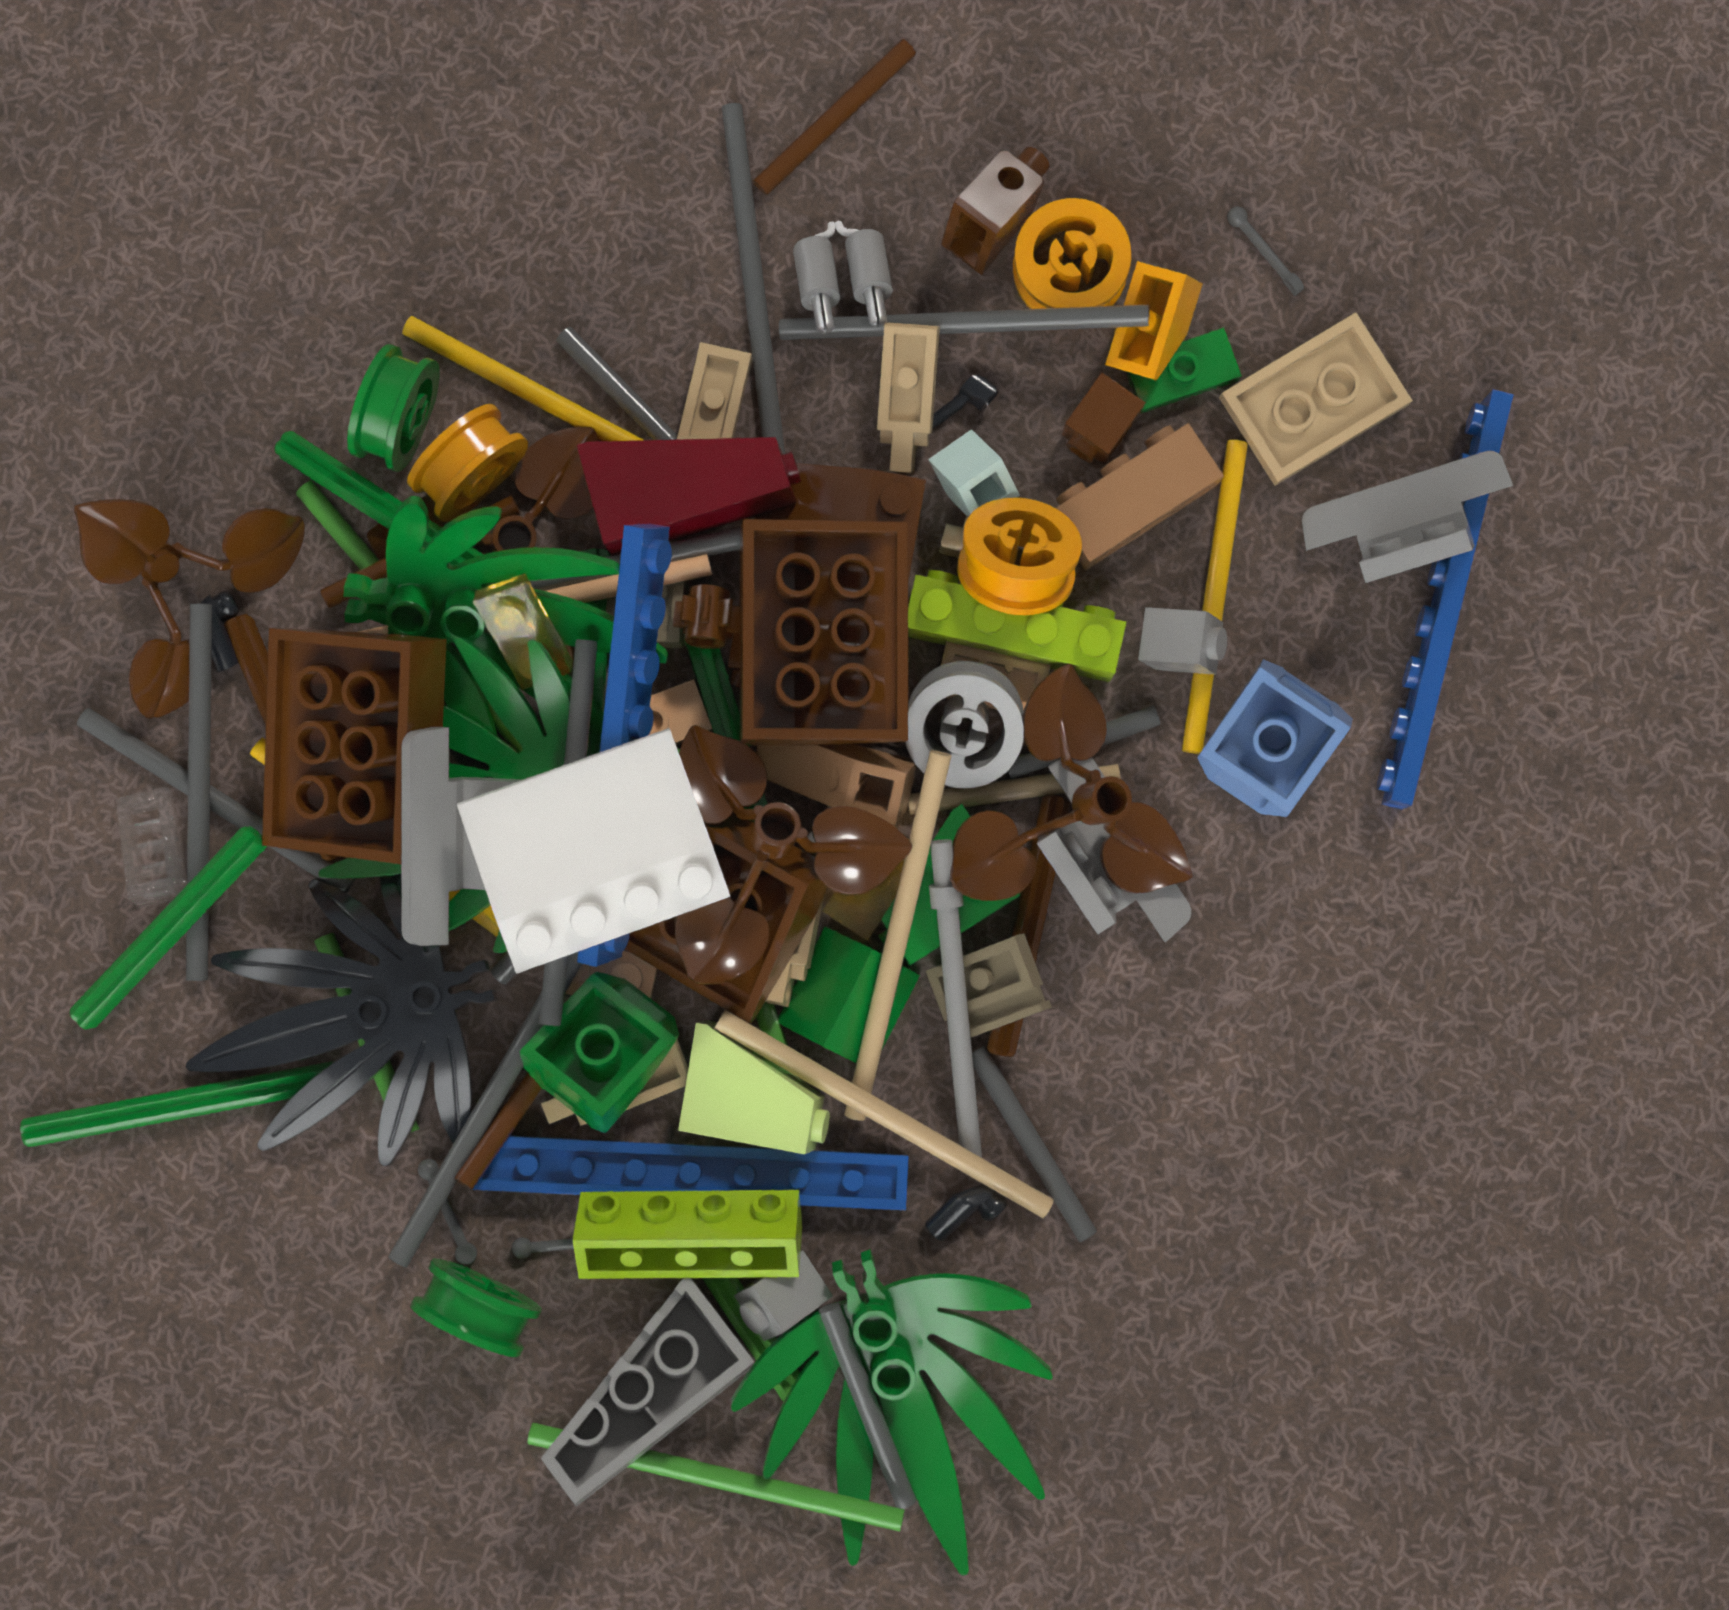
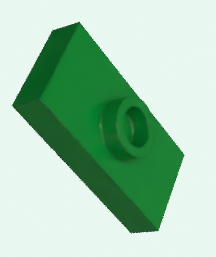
(1195, 368)

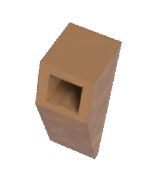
(844, 776)

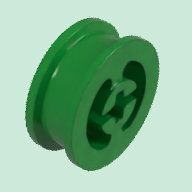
(393, 407)
(475, 1308)

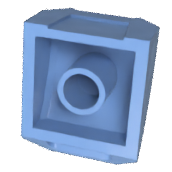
(1273, 741)

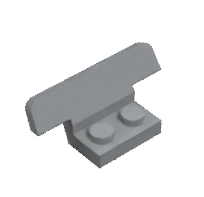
(1408, 518)
(433, 835)
(1076, 859)

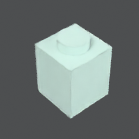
(972, 473)

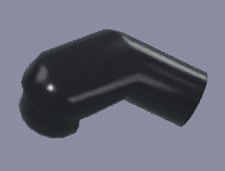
(223, 608)
(962, 1206)

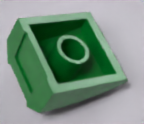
(602, 1051)

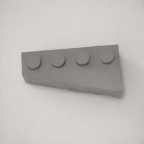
(657, 1384)

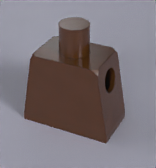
(994, 207)

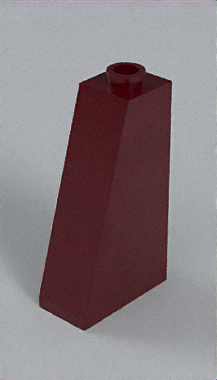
(685, 483)

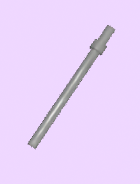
(946, 901)

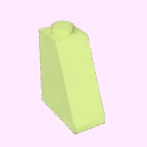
(748, 1098)

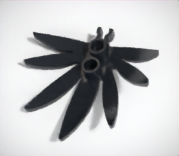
(392, 1006)

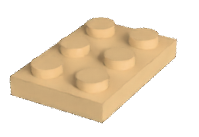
(1315, 399)

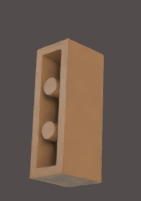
(1139, 492)

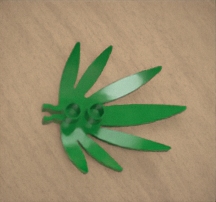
(436, 598)
(471, 739)
(894, 1345)

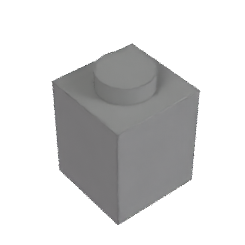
(1182, 640)
(778, 1303)

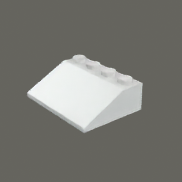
(592, 850)

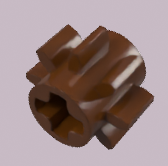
(707, 616)

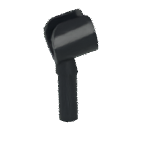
(975, 390)

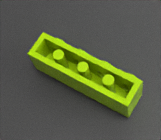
(946, 612)
(688, 1234)

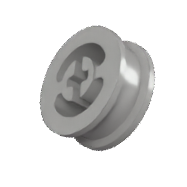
(971, 685)

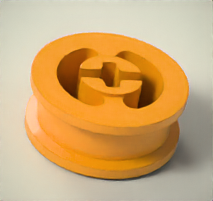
(1089, 235)
(467, 462)
(1046, 565)

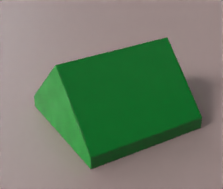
(838, 993)

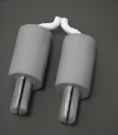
(819, 279)

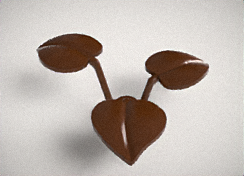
(548, 474)
(131, 539)
(1142, 848)
(851, 859)

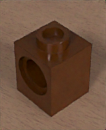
(1101, 420)

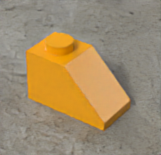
(1171, 308)

